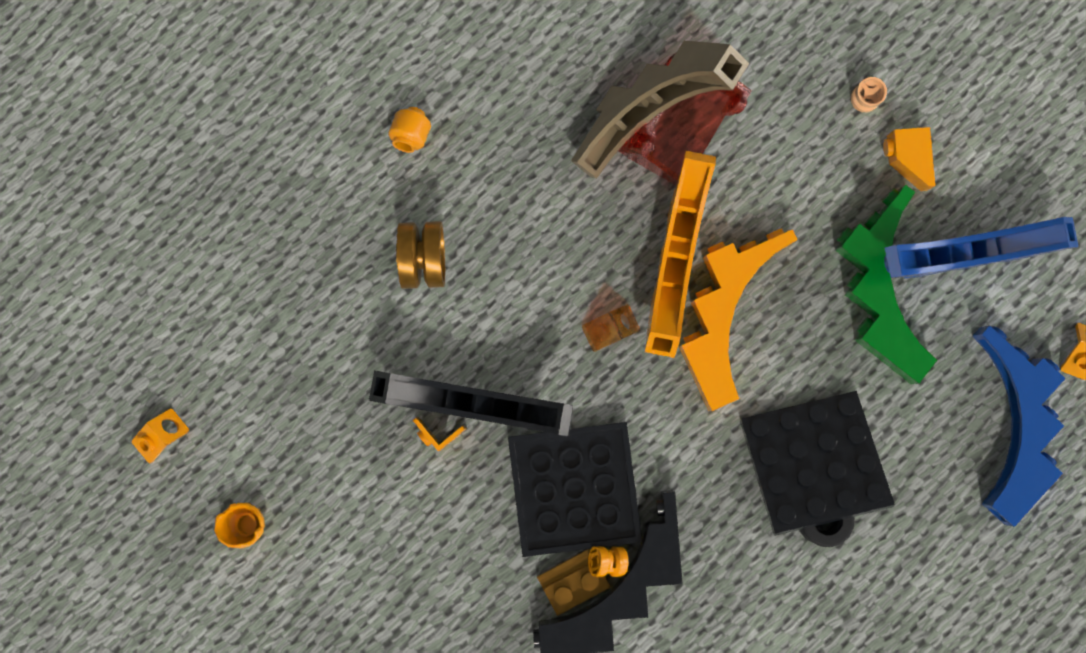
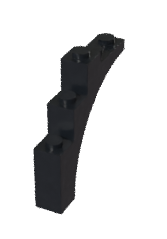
(471, 403)

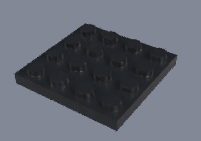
(816, 463)
(574, 489)

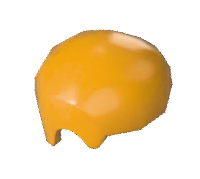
(239, 525)

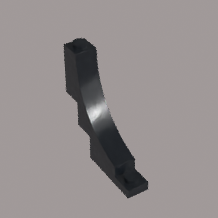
(654, 565)

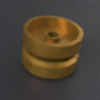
(416, 255)

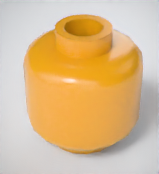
(409, 129)

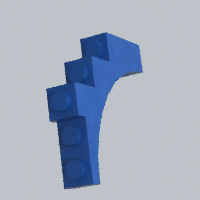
(980, 249)
(1028, 385)

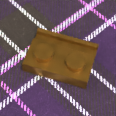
(571, 583)

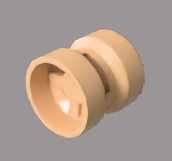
(870, 89)

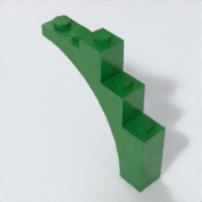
(873, 291)

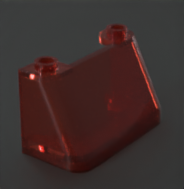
(683, 128)

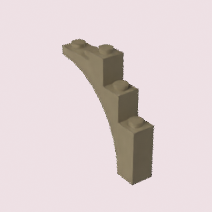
(623, 111)

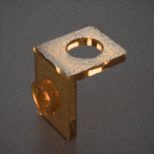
(609, 328)

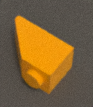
(912, 155)

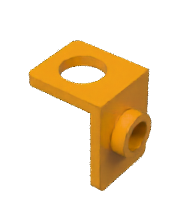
(1076, 361)
(428, 438)
(154, 439)

